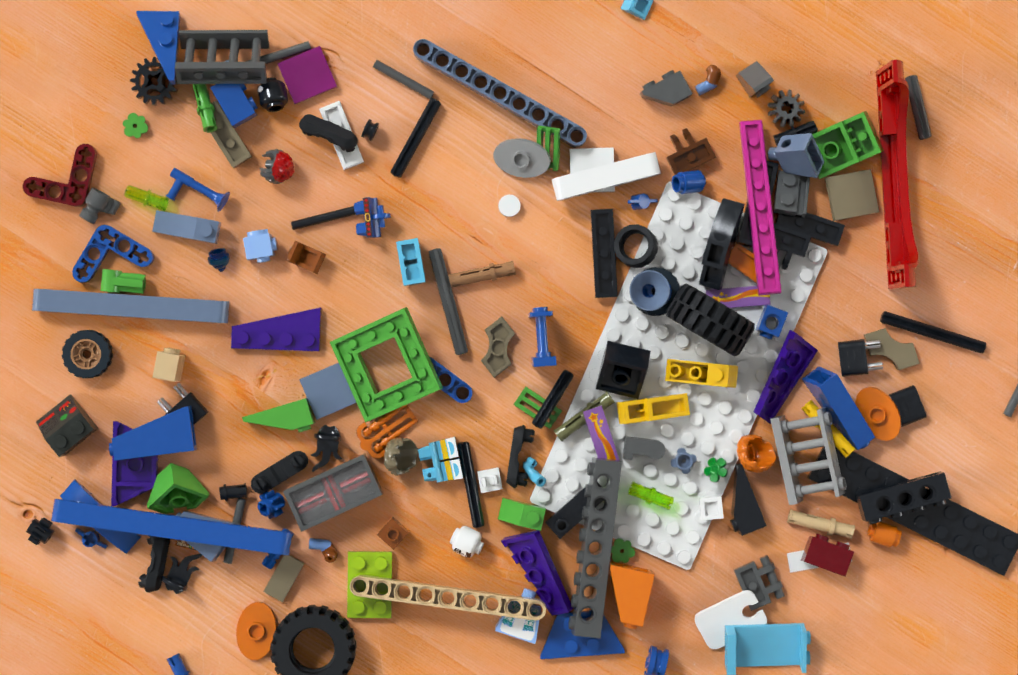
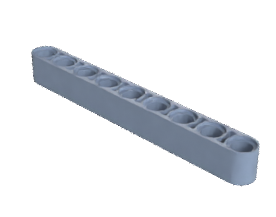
(493, 84)
(130, 305)

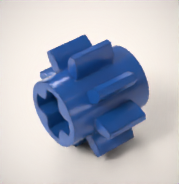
(271, 504)

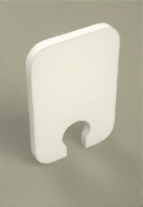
(713, 619)

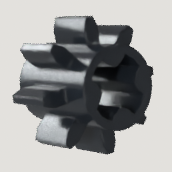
(40, 531)

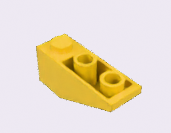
(701, 373)

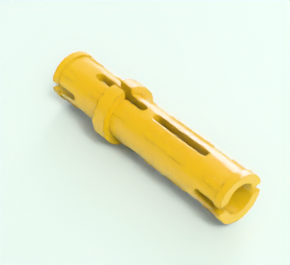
(840, 441)

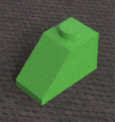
(522, 514)

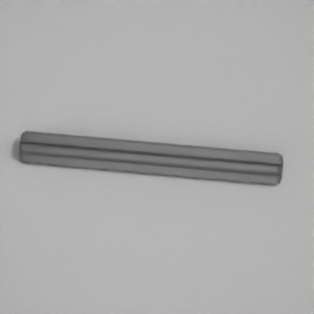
(448, 301)

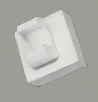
(489, 480)
(711, 508)

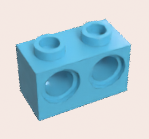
(411, 262)

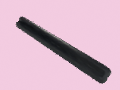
(933, 332)

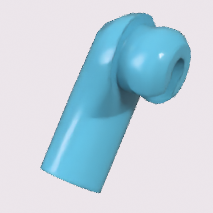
(534, 475)

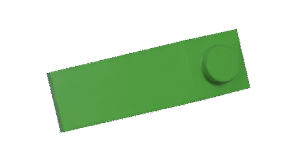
(288, 416)

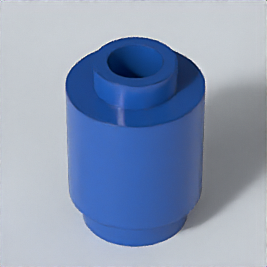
(688, 182)

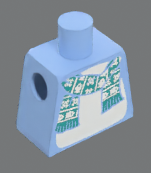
(517, 627)

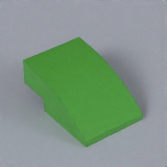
(847, 143)

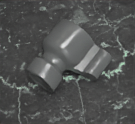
(98, 202)

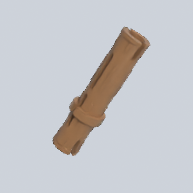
(482, 274)

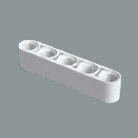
(606, 176)

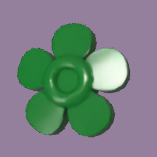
(716, 469)

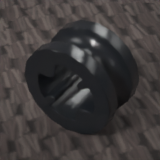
(370, 130)

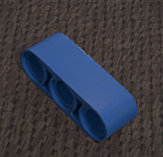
(455, 383)

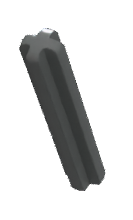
(918, 107)

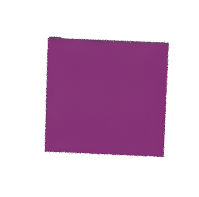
(307, 75)

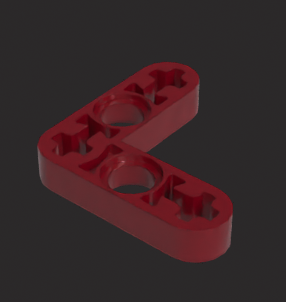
(67, 189)

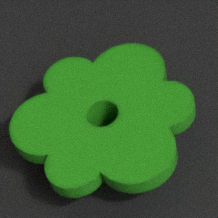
(134, 119)
(628, 552)

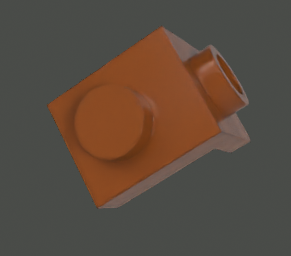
(305, 257)

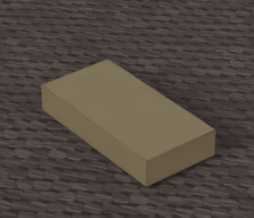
(283, 577)

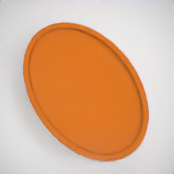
(879, 413)
(255, 630)

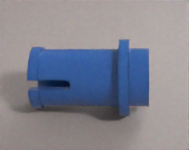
(177, 665)

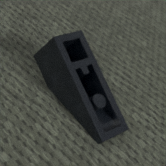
(745, 508)

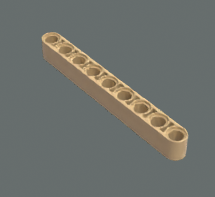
(437, 599)

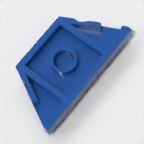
(564, 644)

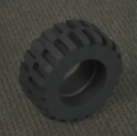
(710, 319)
(319, 618)

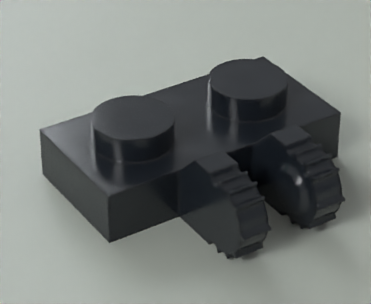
(791, 242)

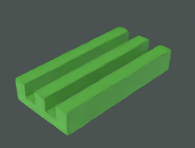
(556, 152)
(522, 397)

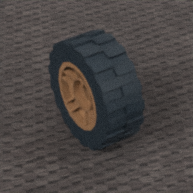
(75, 358)

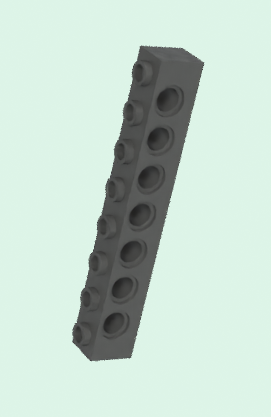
(592, 625)

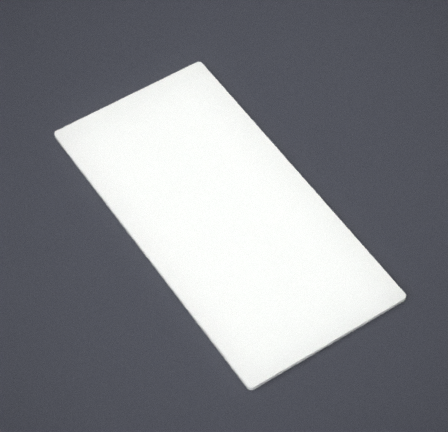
(717, 413)

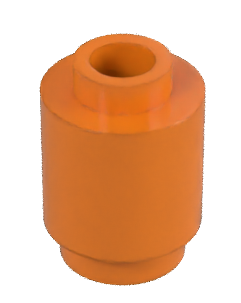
(884, 534)

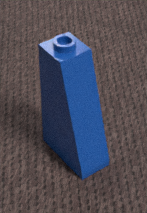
(846, 417)
(161, 436)

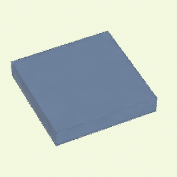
(327, 391)

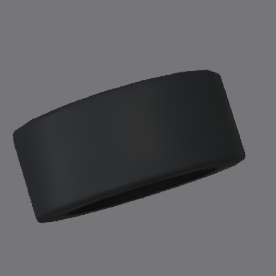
(620, 240)

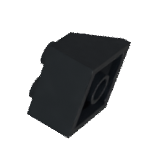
(623, 369)

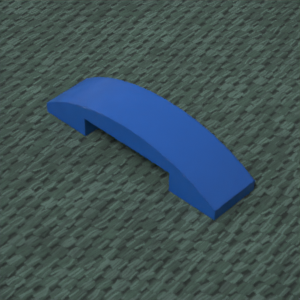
(121, 540)

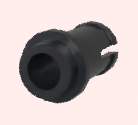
(233, 491)

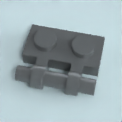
(750, 579)

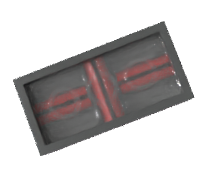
(333, 492)

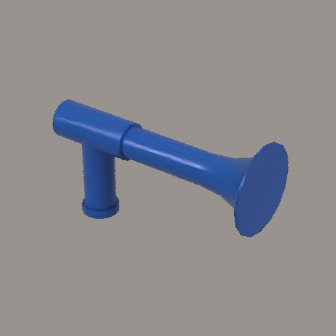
(182, 178)

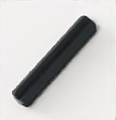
(552, 399)

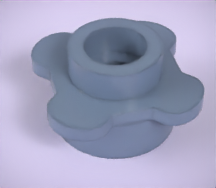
(677, 461)

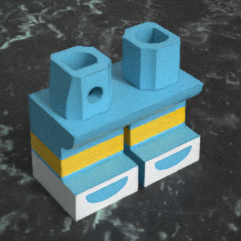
(439, 451)

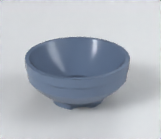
(661, 286)

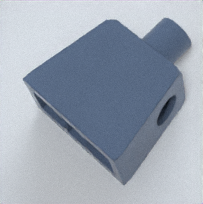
(798, 155)

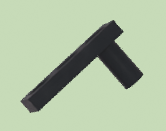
(570, 514)

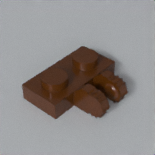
(691, 156)

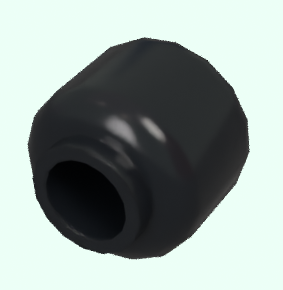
(272, 95)

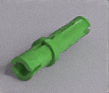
(205, 108)

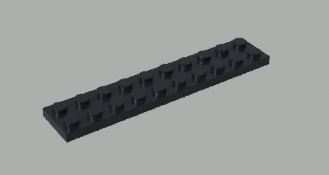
(945, 524)

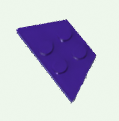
(132, 475)

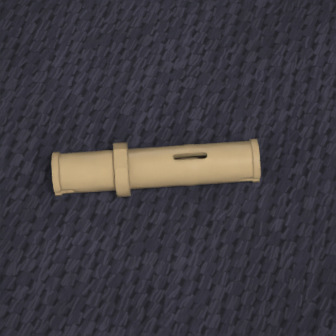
(830, 526)

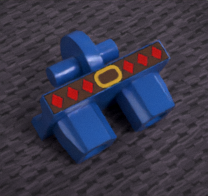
(373, 215)

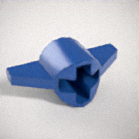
(641, 201)
(90, 538)

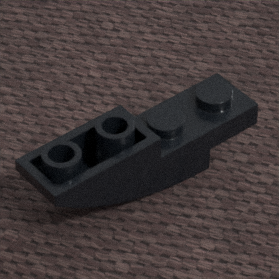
(720, 243)

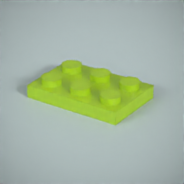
(372, 564)

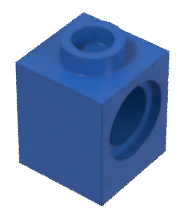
(780, 317)

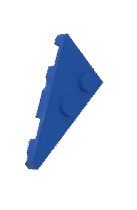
(163, 34)

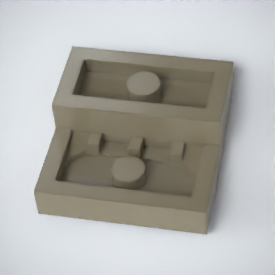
(852, 195)

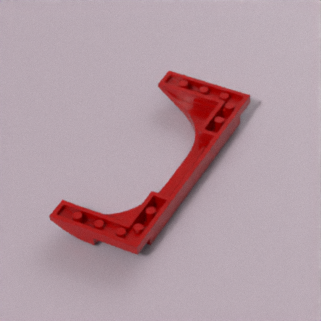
(892, 116)

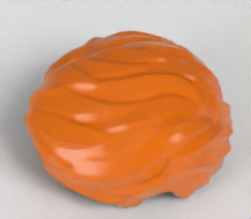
(755, 453)

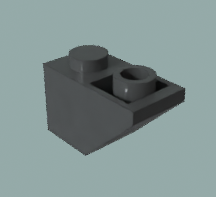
(755, 80)
(667, 91)

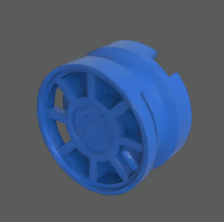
(656, 661)

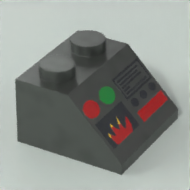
(66, 426)

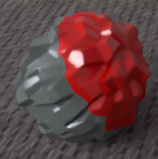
(278, 168)

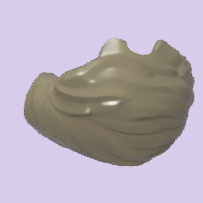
(400, 455)

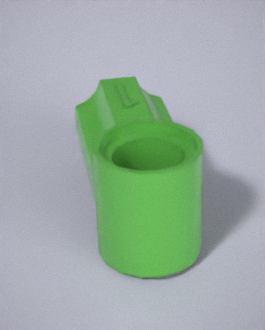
(126, 282)

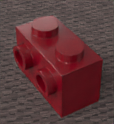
(827, 555)

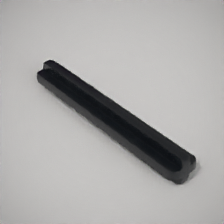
(415, 137)
(470, 484)

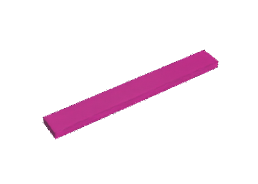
(760, 207)

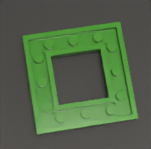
(402, 328)

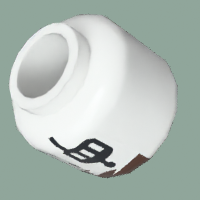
(466, 541)

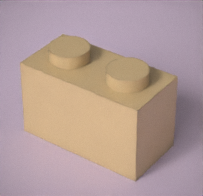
(169, 365)

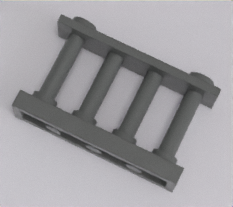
(222, 72)

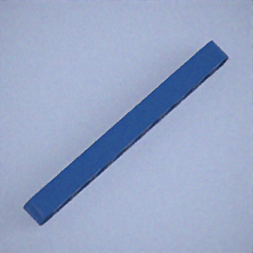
(171, 527)

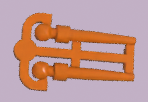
(366, 444)

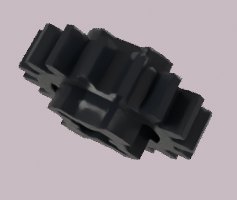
(147, 88)

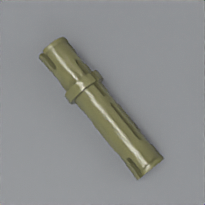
(578, 420)

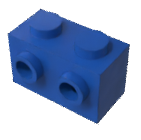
(235, 103)

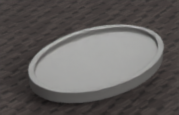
(522, 158)

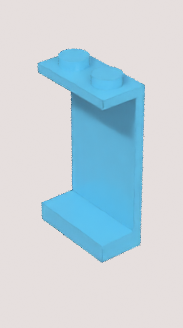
(766, 646)

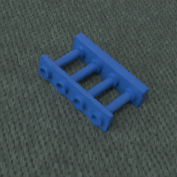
(543, 357)

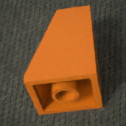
(631, 592)

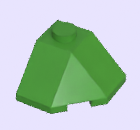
(175, 489)

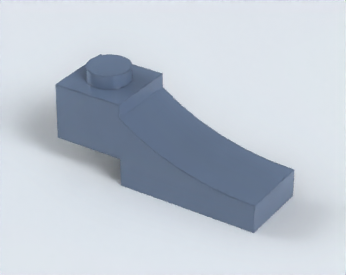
(186, 227)

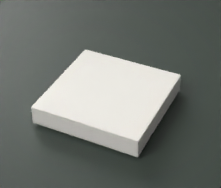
(589, 158)

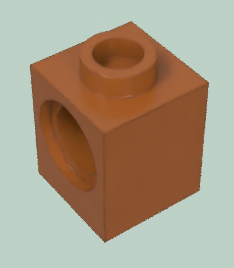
(393, 533)

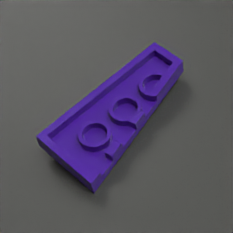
(786, 372)
(540, 570)

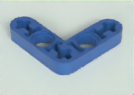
(104, 247)

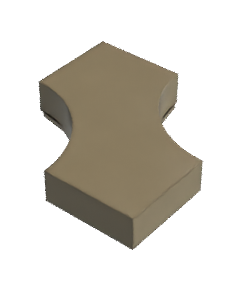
(499, 336)
(901, 354)

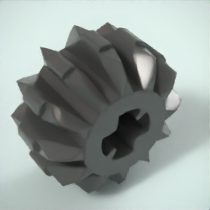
(789, 101)

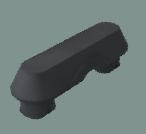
(332, 132)
(520, 435)
(279, 472)
(153, 579)

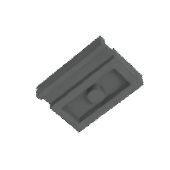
(791, 194)

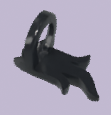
(327, 441)
(178, 575)

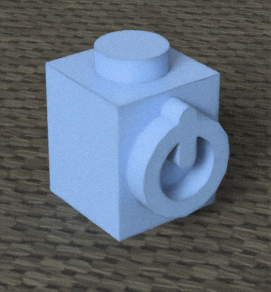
(259, 245)

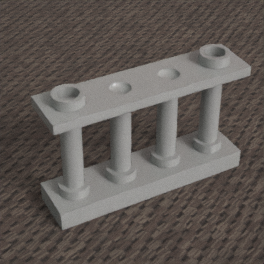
(791, 470)

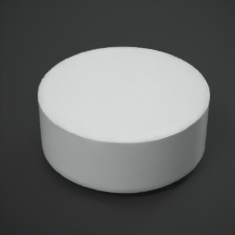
(509, 205)

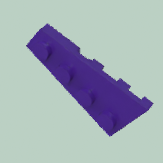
(287, 332)

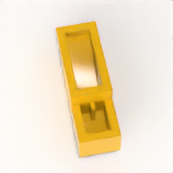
(653, 408)

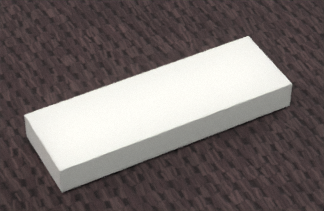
(336, 115)

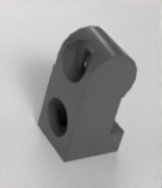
(643, 446)

